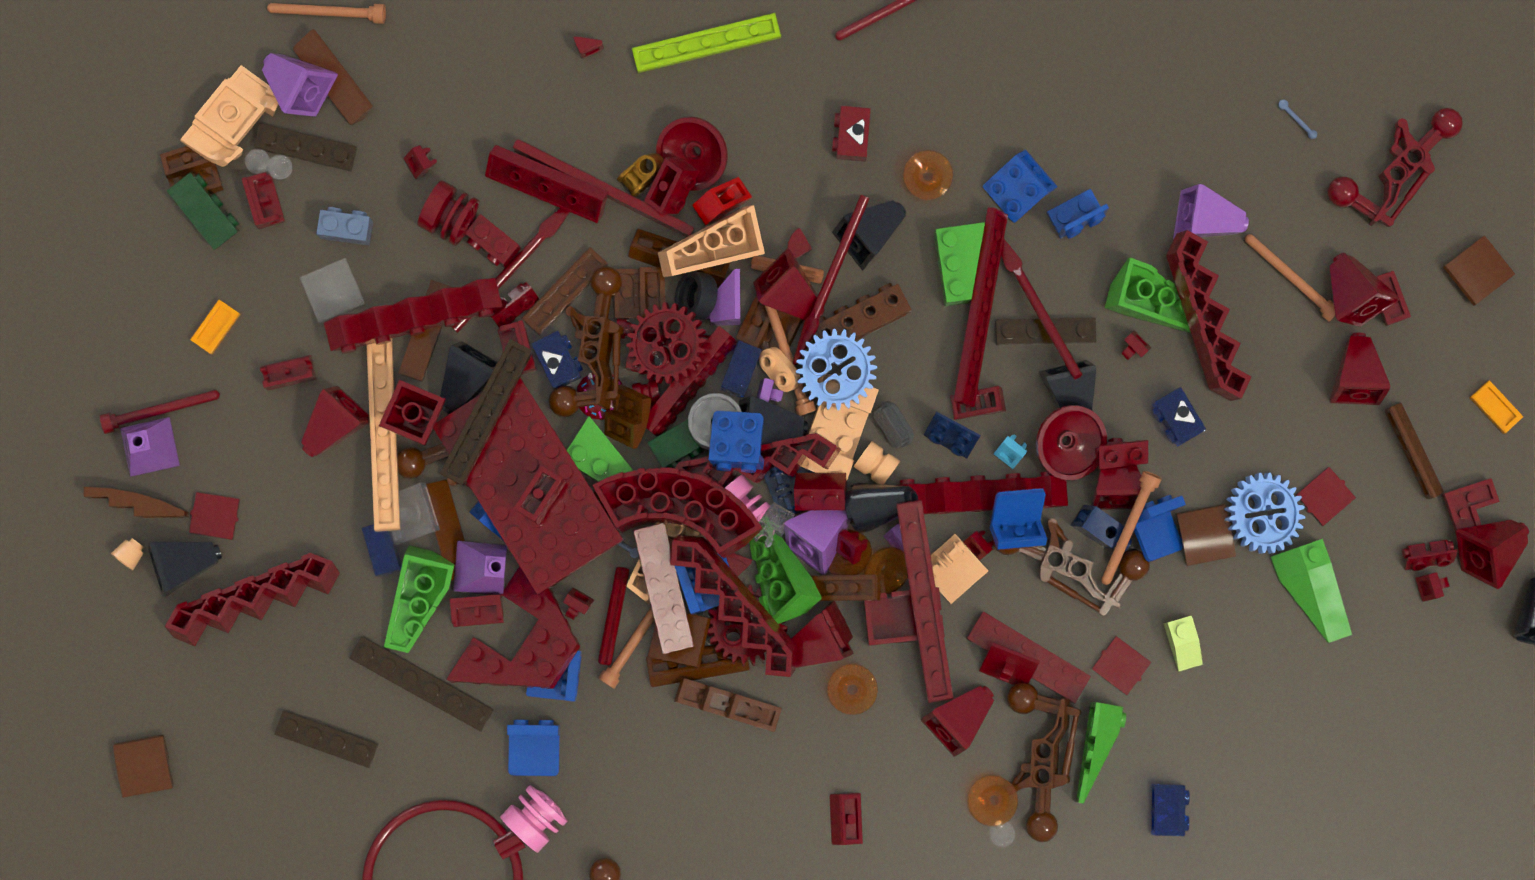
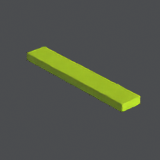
(706, 43)

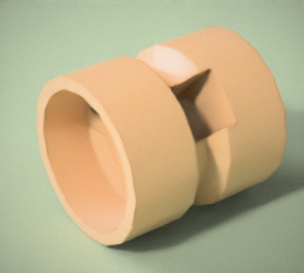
(876, 463)

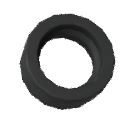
(706, 293)

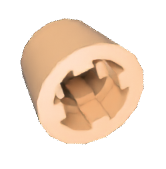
(128, 553)

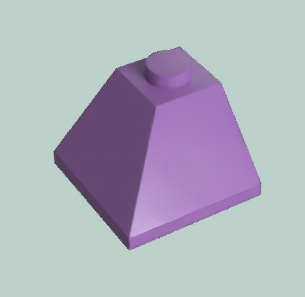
(728, 302)

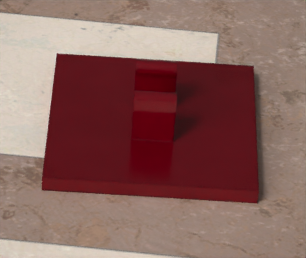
(1008, 665)

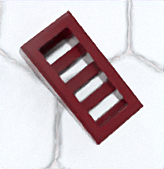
(999, 398)

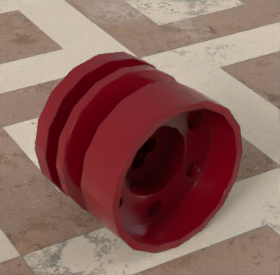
(445, 211)

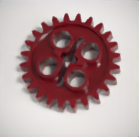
(687, 335)
(734, 649)

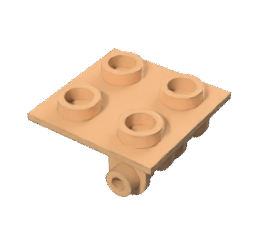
(955, 568)

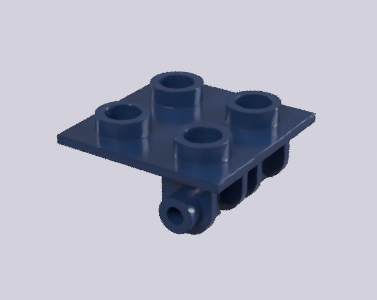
(951, 435)
(782, 487)

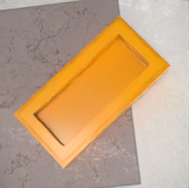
(215, 327)
(1496, 407)

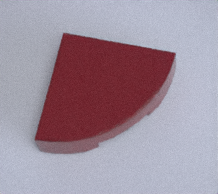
(798, 244)

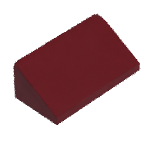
(846, 819)

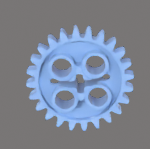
(823, 350)
(1260, 490)

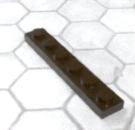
(486, 412)
(421, 684)

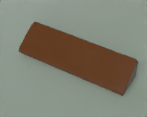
(344, 91)
(646, 248)
(1414, 451)
(447, 519)
(711, 665)

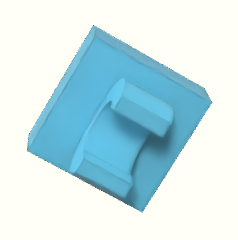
(1010, 451)

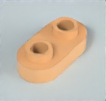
(778, 368)

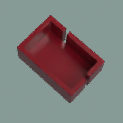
(892, 618)

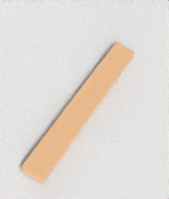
(383, 442)

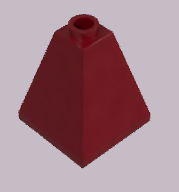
(786, 287)
(1357, 291)
(1360, 374)
(412, 412)
(332, 421)
(1117, 486)
(1491, 550)
(818, 644)
(960, 719)

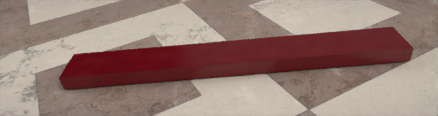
(613, 193)
(980, 307)
(924, 600)

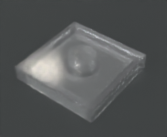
(332, 290)
(416, 514)

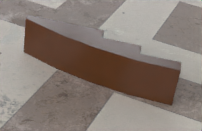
(143, 505)
(728, 704)

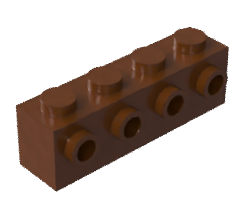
(867, 314)

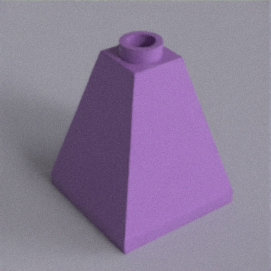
(297, 84)
(1208, 214)
(150, 446)
(815, 536)
(480, 568)

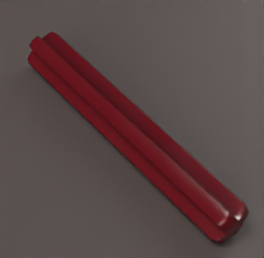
(613, 616)

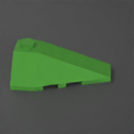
(1146, 295)
(783, 580)
(1313, 585)
(420, 588)
(1101, 733)

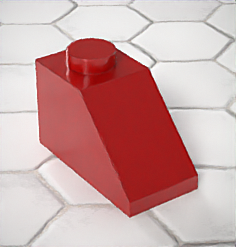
(721, 200)

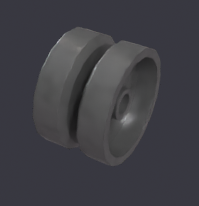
(702, 412)

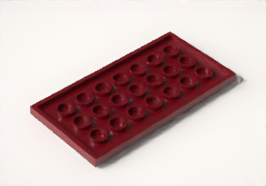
(522, 441)

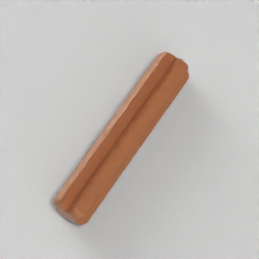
(762, 263)

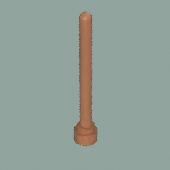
(374, 13)
(1327, 307)
(803, 404)
(1148, 483)
(612, 674)

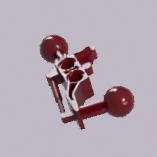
(1345, 192)

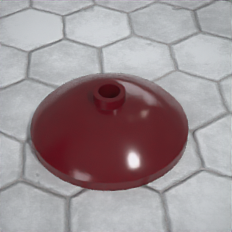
(679, 141)
(1077, 455)

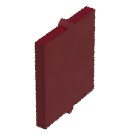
(1325, 496)
(214, 515)
(837, 624)
(1121, 665)

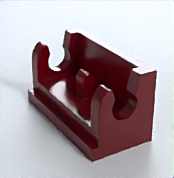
(263, 200)
(517, 332)
(288, 373)
(477, 610)

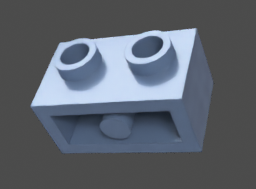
(345, 227)

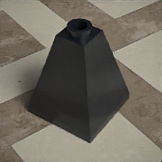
(872, 232)
(464, 375)
(1071, 391)
(778, 422)
(181, 562)

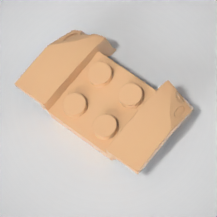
(229, 117)
(840, 427)

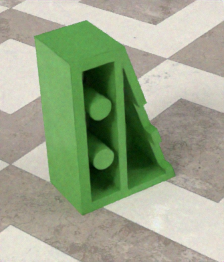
(958, 260)
(596, 454)

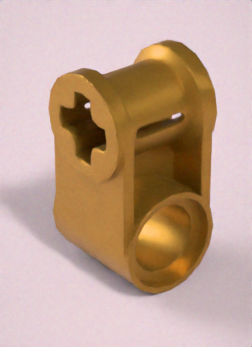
(638, 176)

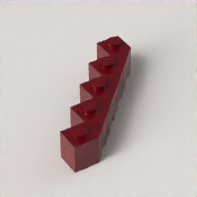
(413, 315)
(1205, 316)
(783, 454)
(980, 494)
(251, 597)
(736, 603)

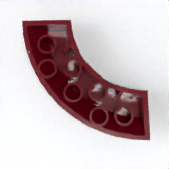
(679, 499)

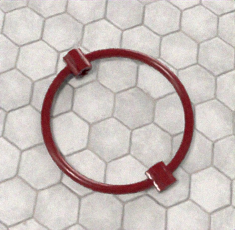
(507, 843)

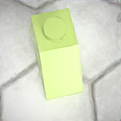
(1184, 643)

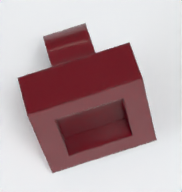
(418, 161)
(1136, 345)
(978, 545)
(850, 546)
(1431, 586)
(578, 603)

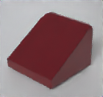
(587, 46)

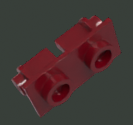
(522, 298)
(1122, 454)
(1440, 554)

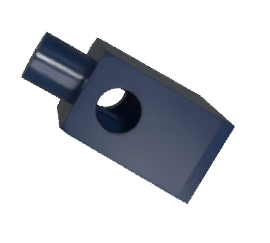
(1093, 524)

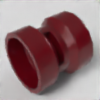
(649, 389)

